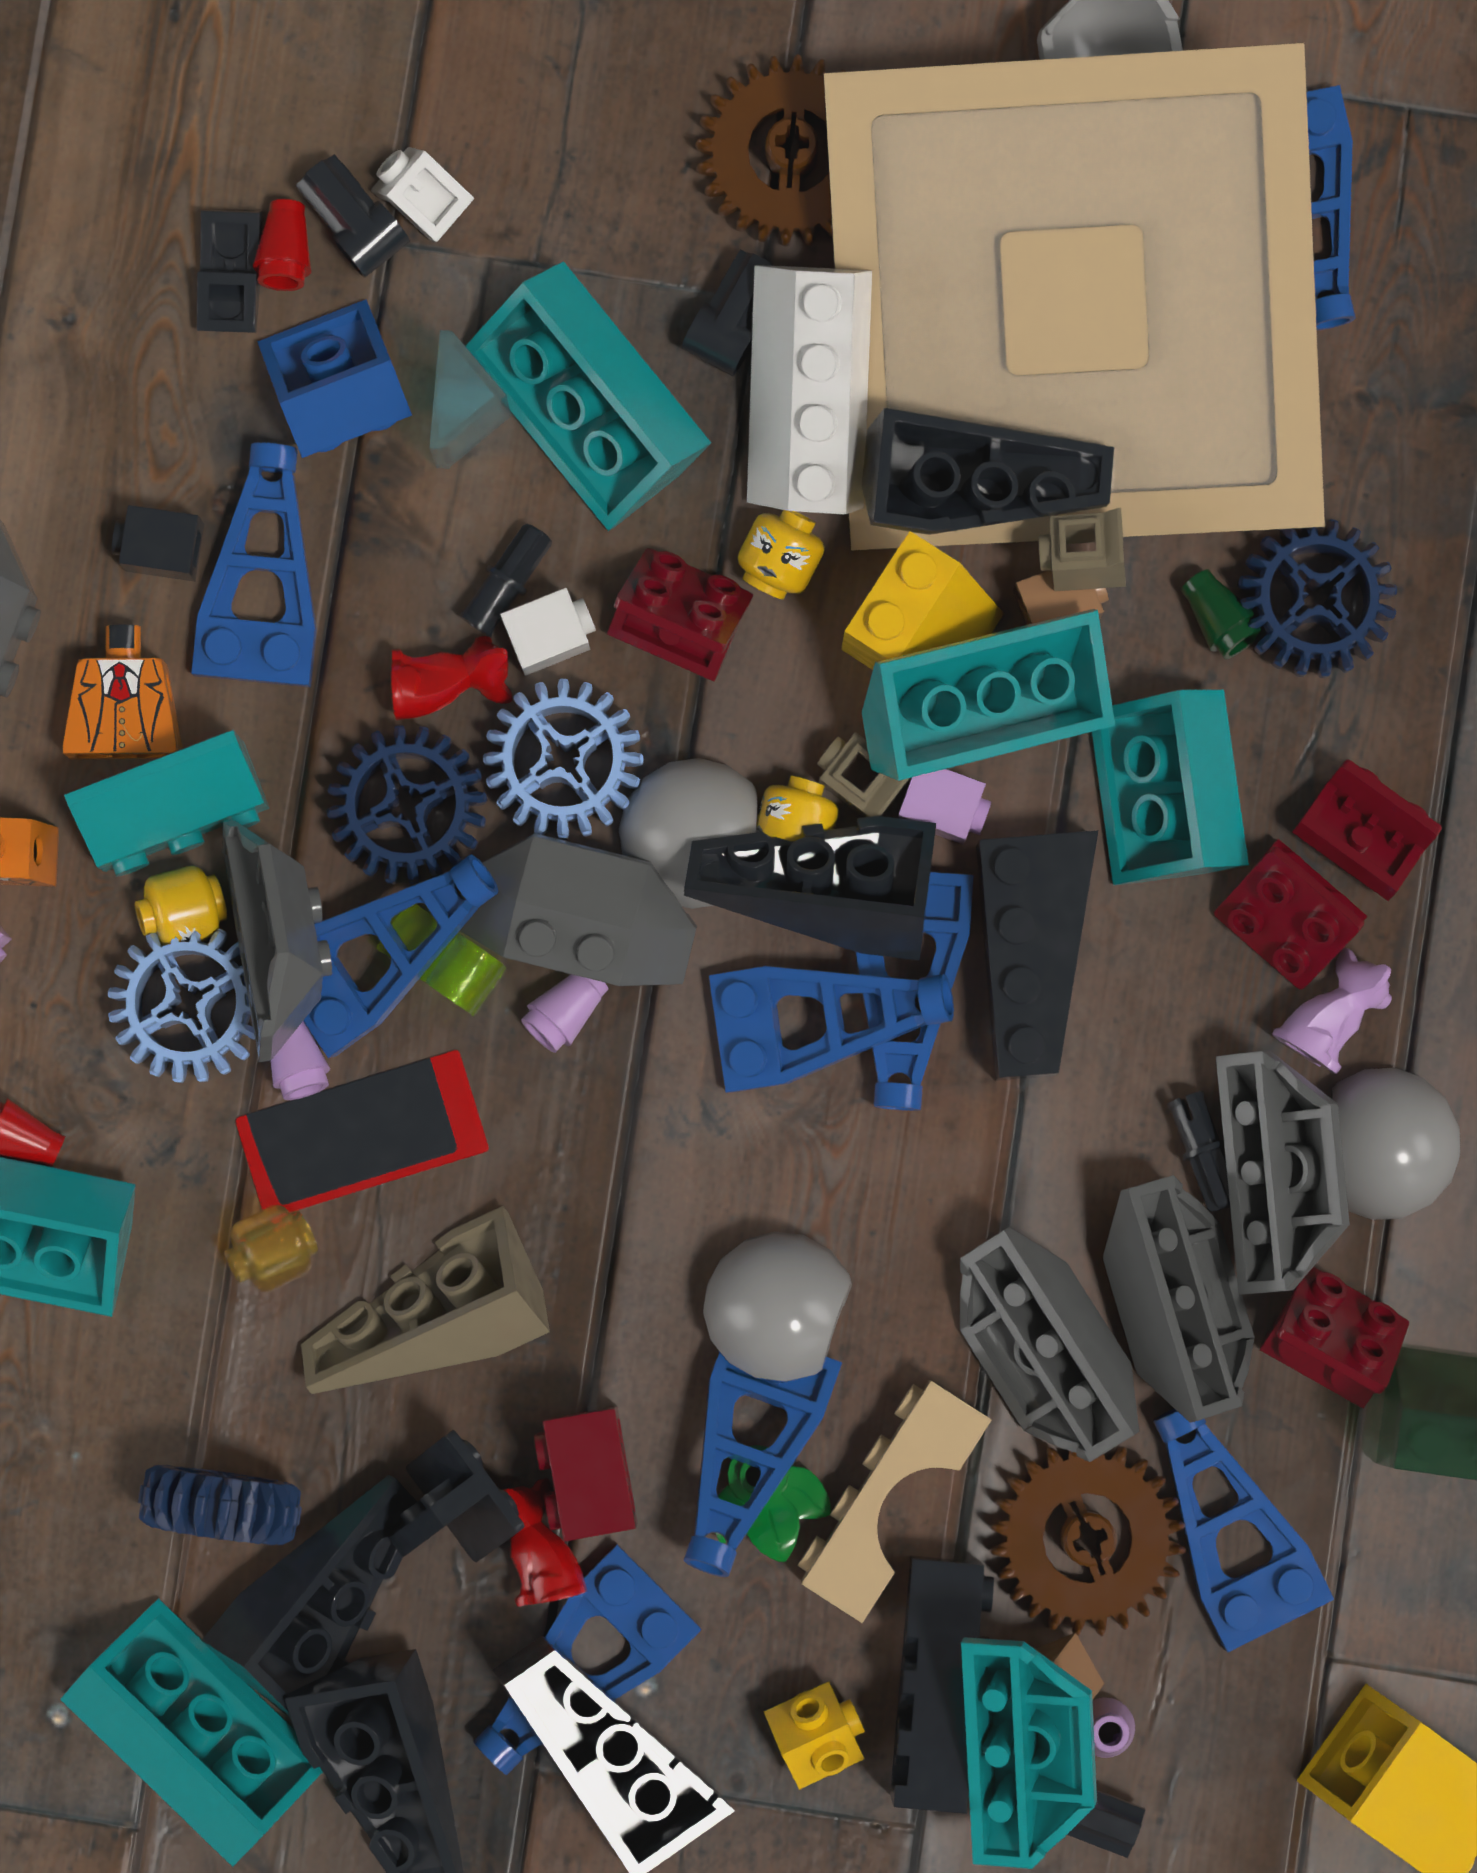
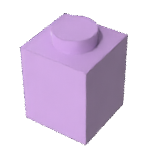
(948, 801)

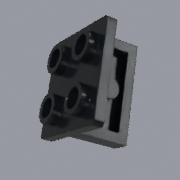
(457, 1496)

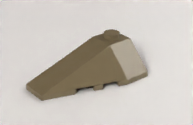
(450, 1310)

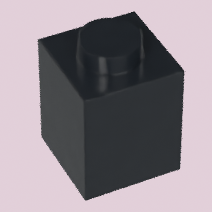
(159, 542)

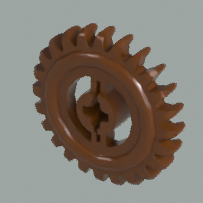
(740, 117)
(1109, 1592)

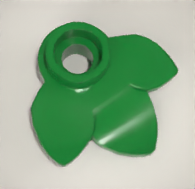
(778, 1524)

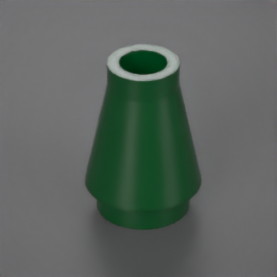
(1220, 615)

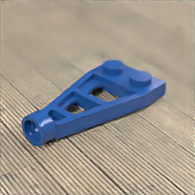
(1333, 144)
(256, 649)
(949, 925)
(350, 1014)
(751, 1029)
(805, 1407)
(1264, 1596)
(637, 1609)

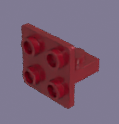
(679, 612)
(1290, 915)
(1337, 1337)

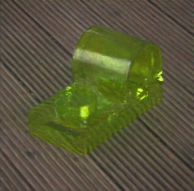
(460, 972)

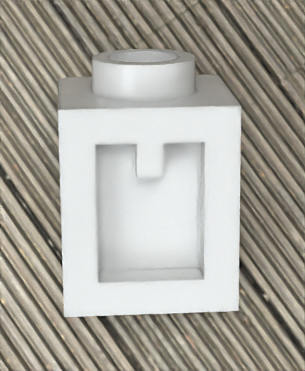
(421, 191)

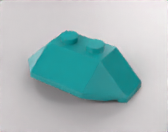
(1024, 1751)

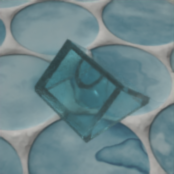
(465, 403)

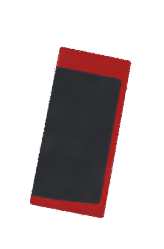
(363, 1133)

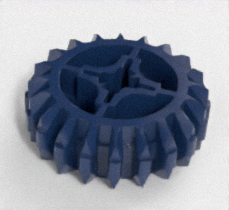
(1335, 619)
(432, 794)
(219, 1505)

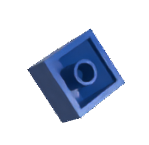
(334, 379)

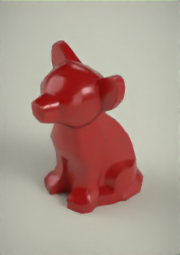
(436, 680)
(540, 1556)

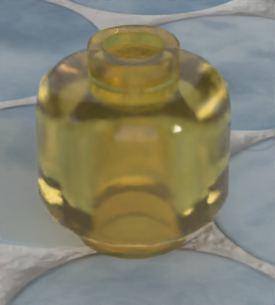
(271, 1248)

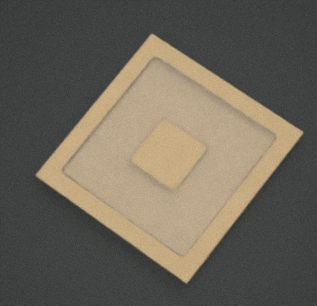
(1096, 267)

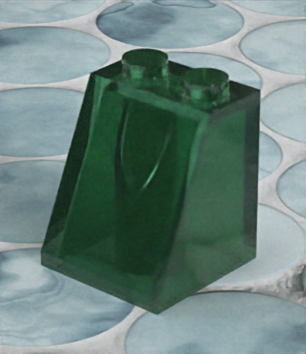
(1430, 1415)

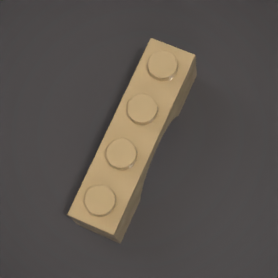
(934, 1434)

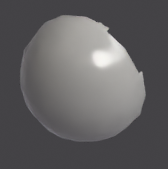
(1110, 28)
(684, 805)
(1395, 1142)
(776, 1305)

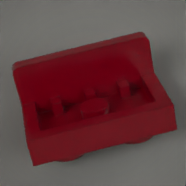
(1367, 829)

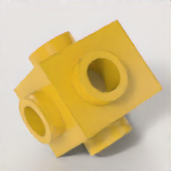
(816, 1734)

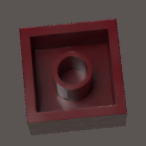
(588, 1474)

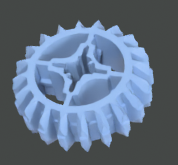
(585, 741)
(162, 1015)

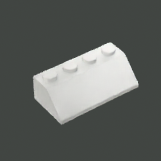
(809, 388)

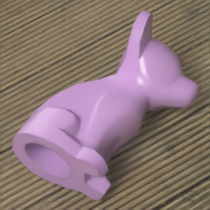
(1328, 1020)

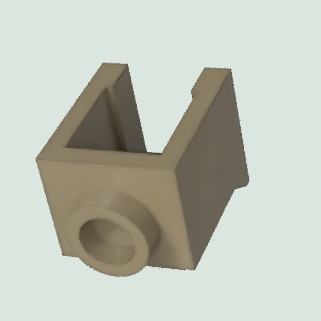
(1088, 568)
(878, 794)

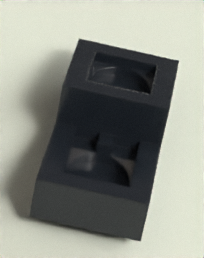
(226, 275)

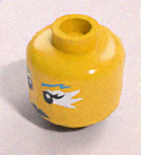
(780, 553)
(793, 806)
(180, 904)

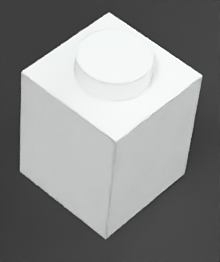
(548, 630)

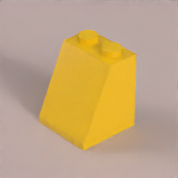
(919, 605)
(1399, 1784)

